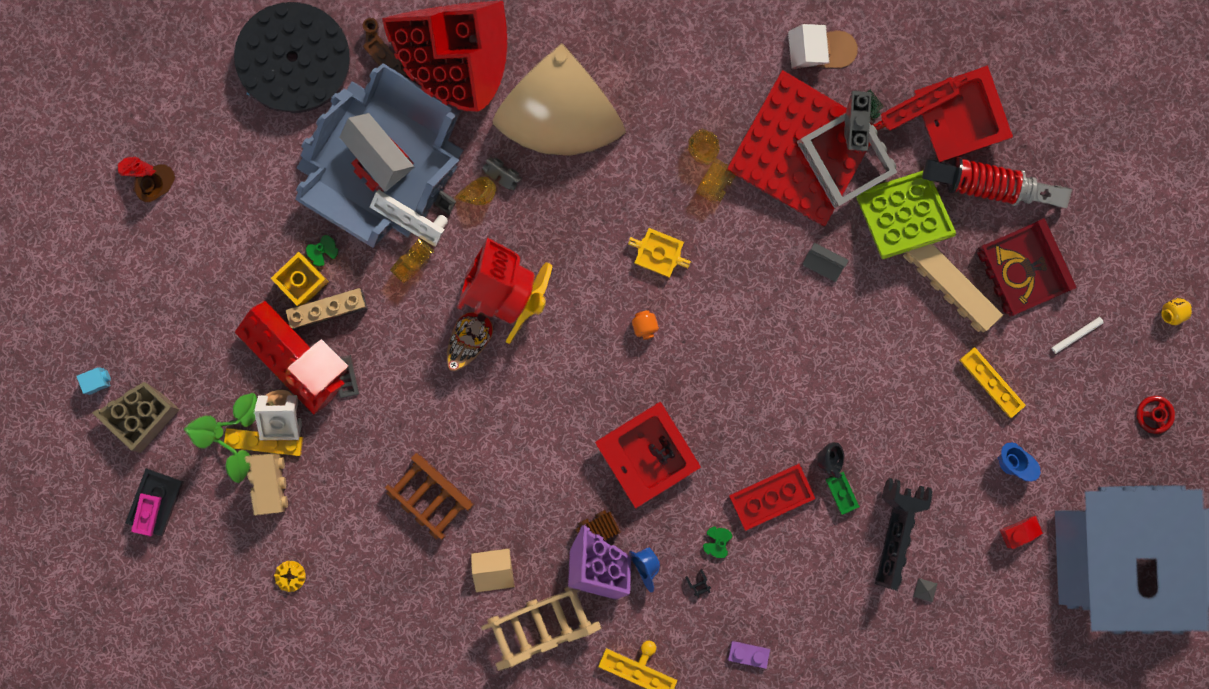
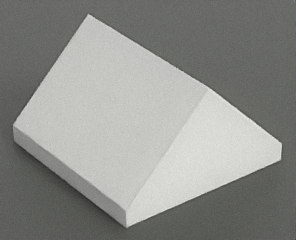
(808, 46)

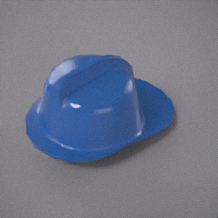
(1018, 462)
(647, 565)

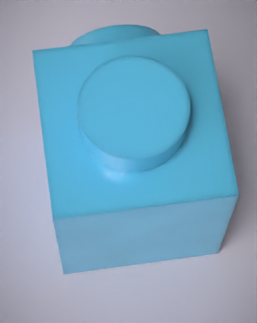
(94, 380)

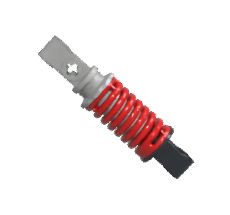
(994, 183)

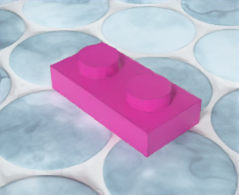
(146, 514)

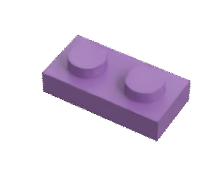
(749, 654)

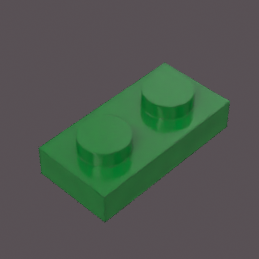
(842, 494)

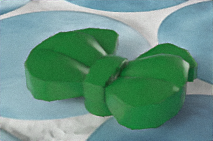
(326, 245)
(718, 548)

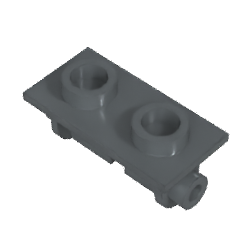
(509, 176)

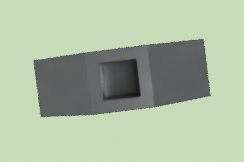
(858, 121)

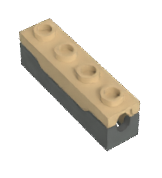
(326, 309)

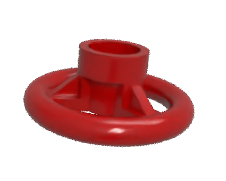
(1162, 414)

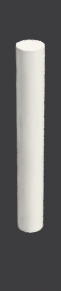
(1077, 335)

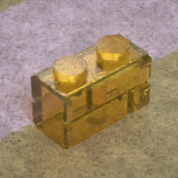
(715, 181)

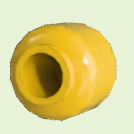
(1176, 311)

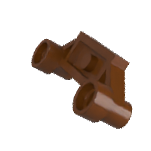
(378, 49)

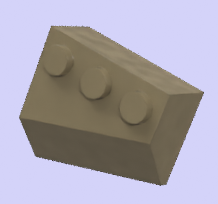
(137, 416)

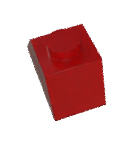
(1021, 532)

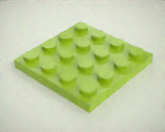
(905, 215)

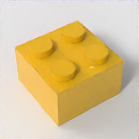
(299, 279)

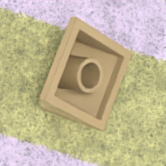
(492, 570)

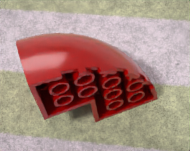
(453, 50)

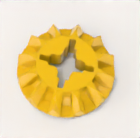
(296, 569)

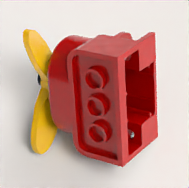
(503, 287)

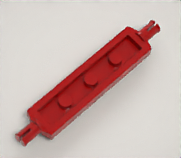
(920, 103)

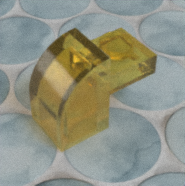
(413, 261)

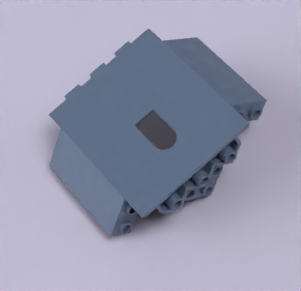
(412, 121)
(1130, 523)

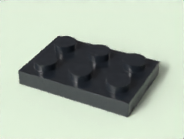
(161, 486)

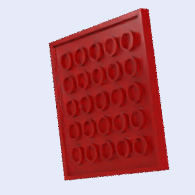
(774, 160)

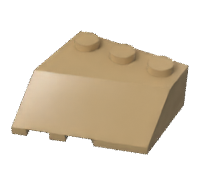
(268, 483)

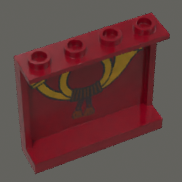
(1026, 268)

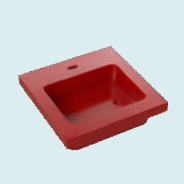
(968, 120)
(629, 448)

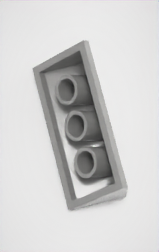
(375, 150)

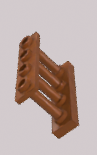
(433, 477)

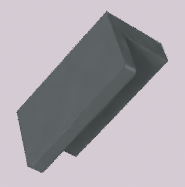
(825, 262)

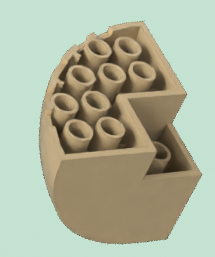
(559, 109)

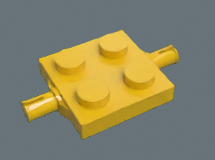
(659, 252)

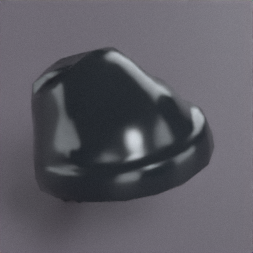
(828, 459)

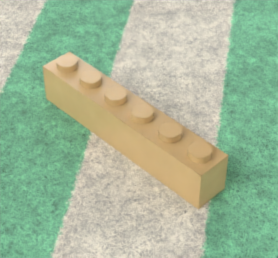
(955, 286)

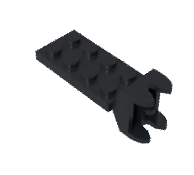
(899, 530)

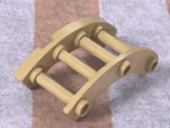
(547, 642)

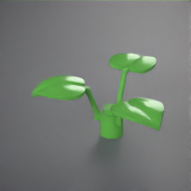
(206, 430)

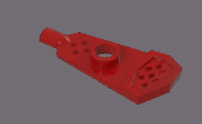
(134, 167)

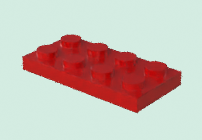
(772, 497)

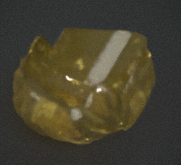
(703, 146)

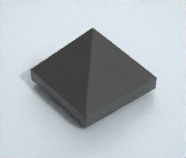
(445, 202)
(925, 590)

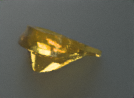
(478, 192)

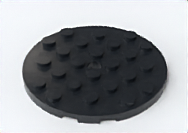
(295, 85)

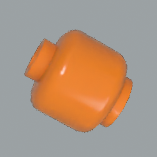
(645, 324)

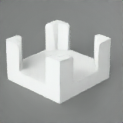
(278, 421)

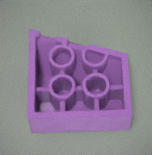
(598, 566)

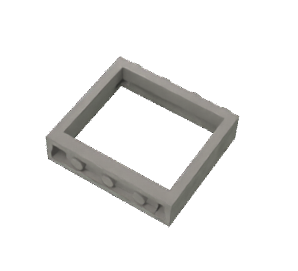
(822, 173)

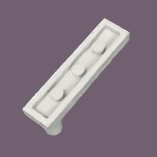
(409, 219)

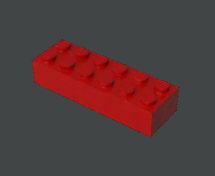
(279, 348)

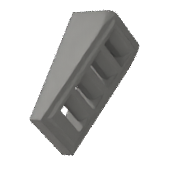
(346, 393)

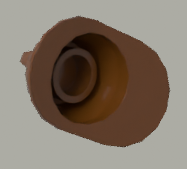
(152, 187)

